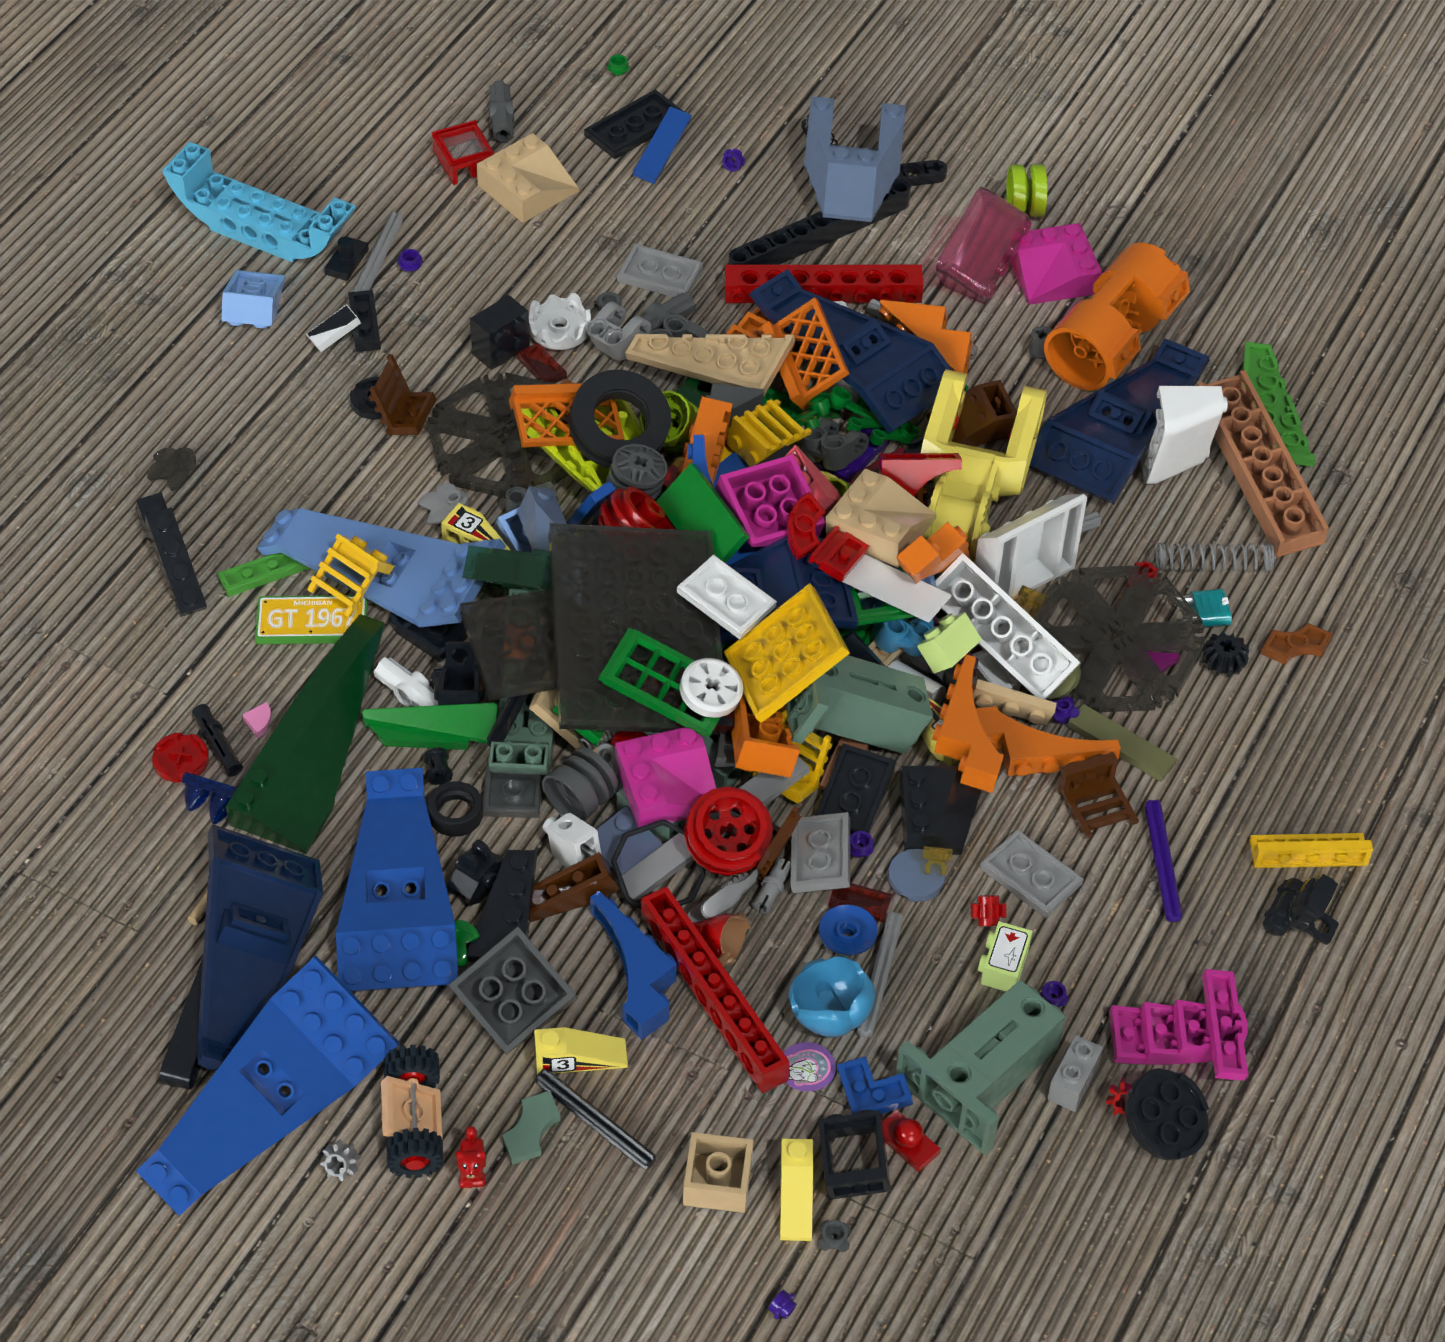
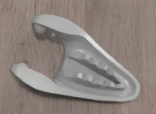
(724, 898)

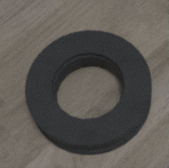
(627, 387)

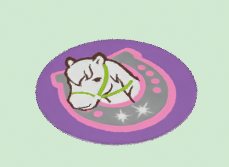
(810, 1066)

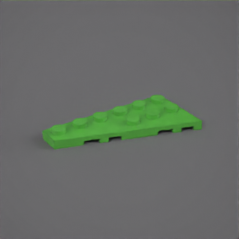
(1263, 372)

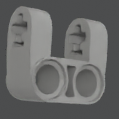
(607, 335)

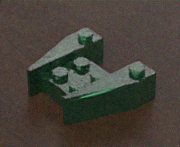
(508, 568)

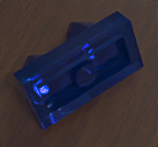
(200, 788)

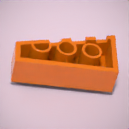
(713, 423)
(763, 745)

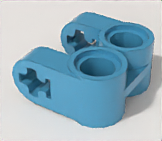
(898, 633)

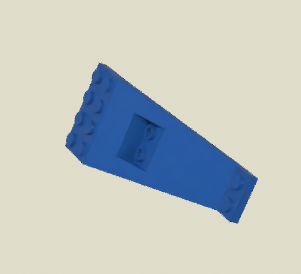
(396, 936)

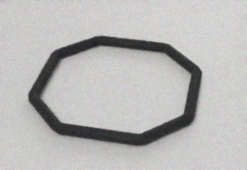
(639, 830)

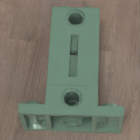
(863, 704)
(984, 1062)

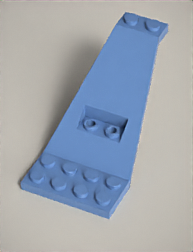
(426, 571)

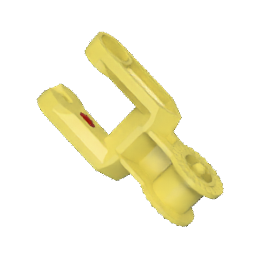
(967, 494)

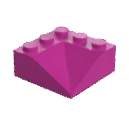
(1055, 264)
(765, 497)
(664, 774)

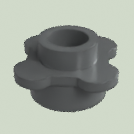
(837, 1228)

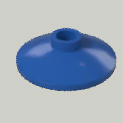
(852, 921)

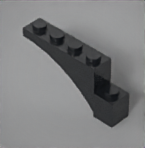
(167, 542)

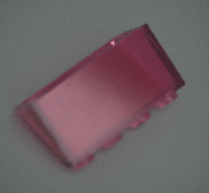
(982, 246)

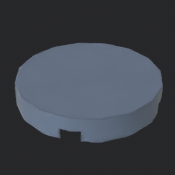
(909, 878)

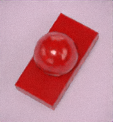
(909, 1141)

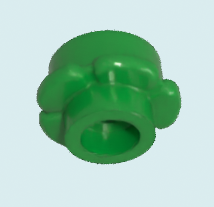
(618, 65)

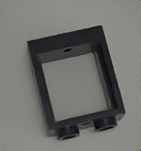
(860, 1181)

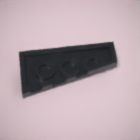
(507, 903)

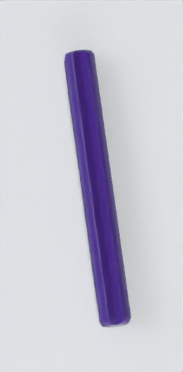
(1163, 861)

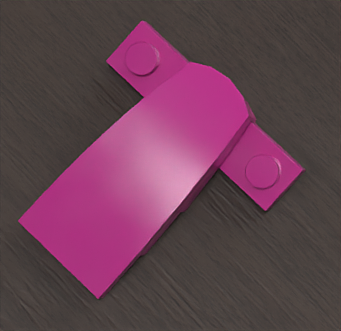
(1186, 1030)

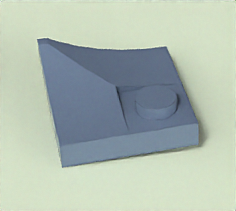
(636, 846)

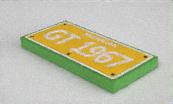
(304, 619)

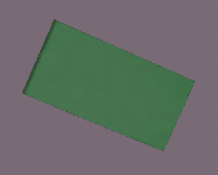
(697, 506)

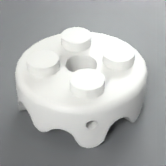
(559, 311)

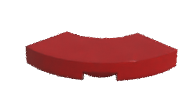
(802, 526)

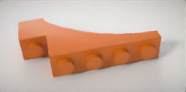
(935, 554)
(963, 735)
(1037, 751)

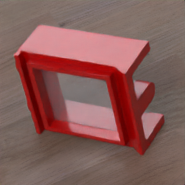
(460, 148)

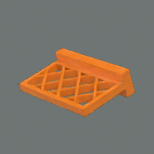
(790, 372)
(554, 396)

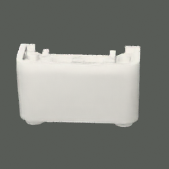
(1182, 430)

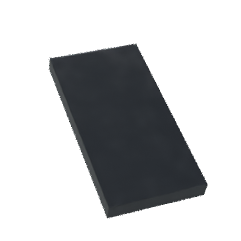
(630, 125)

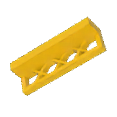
(1310, 850)

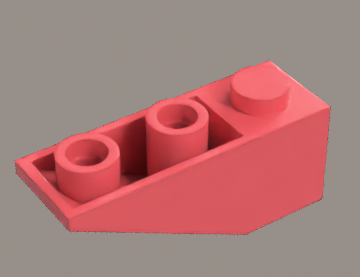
(819, 485)

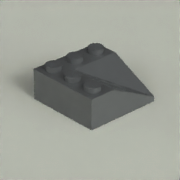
(513, 991)

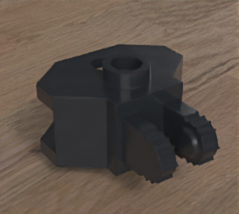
(475, 873)

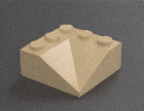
(525, 178)
(880, 516)

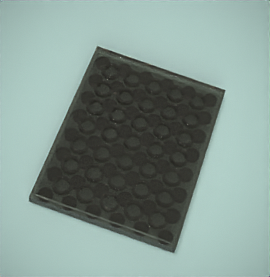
(616, 582)

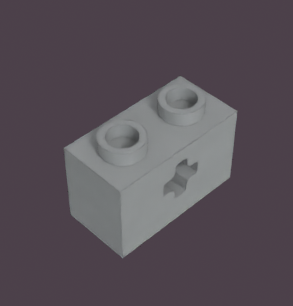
(1075, 1073)

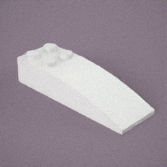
(1006, 629)

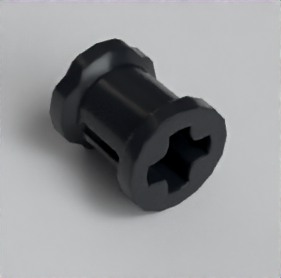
(438, 766)

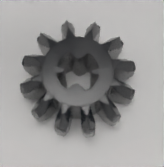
(1225, 654)

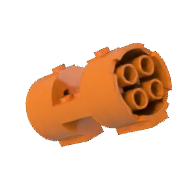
(1103, 332)

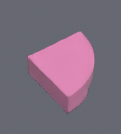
(258, 719)

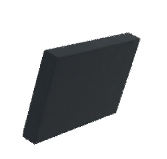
(857, 786)

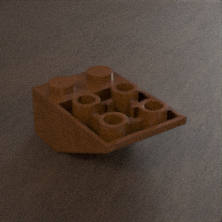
(985, 415)

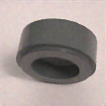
(607, 297)

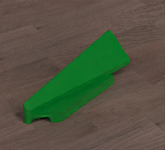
(432, 725)

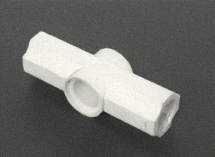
(407, 686)

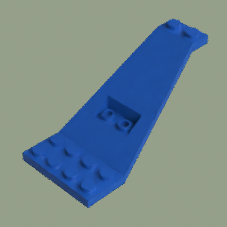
(314, 1043)

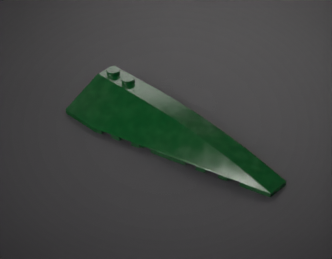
(302, 762)

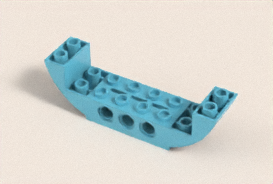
(251, 213)

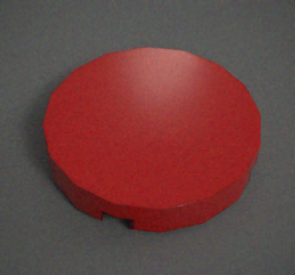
(178, 755)

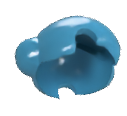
(832, 996)

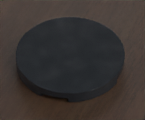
(1167, 1114)

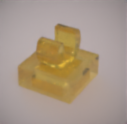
(1031, 598)
(937, 856)

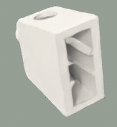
(571, 839)

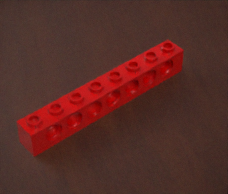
(832, 282)
(715, 990)

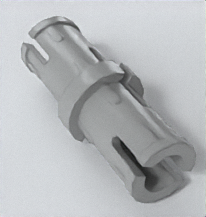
(772, 886)

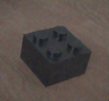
(499, 332)

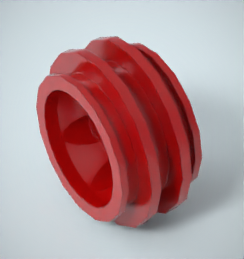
(633, 509)
(718, 853)

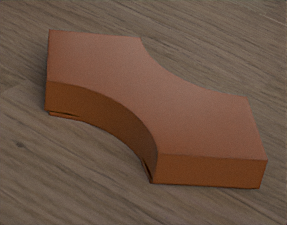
(1287, 645)

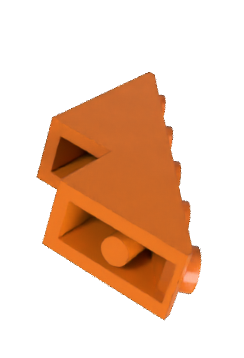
(930, 324)

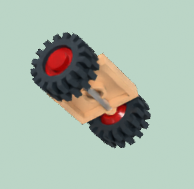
(412, 1111)

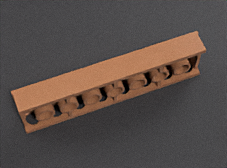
(1263, 470)

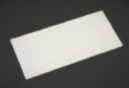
(897, 588)

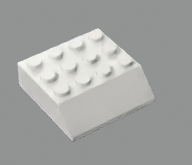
(1033, 546)

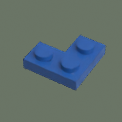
(866, 1094)

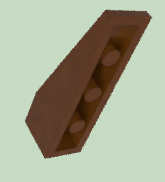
(573, 887)

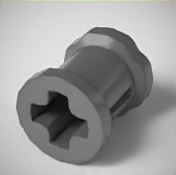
(1037, 346)

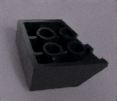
(936, 807)

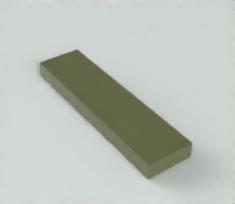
(1133, 748)

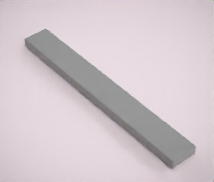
(674, 854)

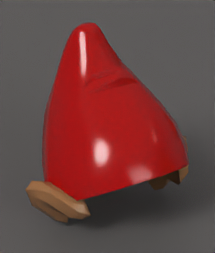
(724, 935)

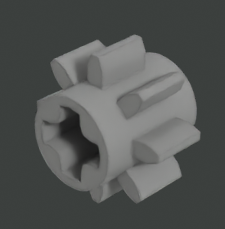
(340, 1160)

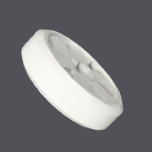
(708, 701)

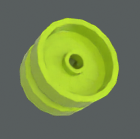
(1027, 189)

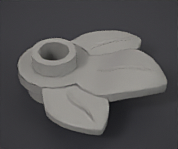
(442, 502)

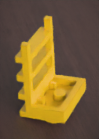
(754, 440)
(359, 558)
(809, 782)

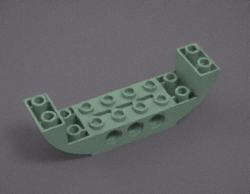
(529, 741)

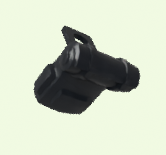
(458, 680)
(1300, 905)

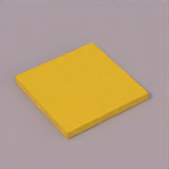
(786, 652)

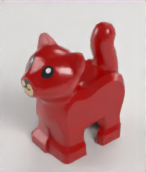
(471, 1160)

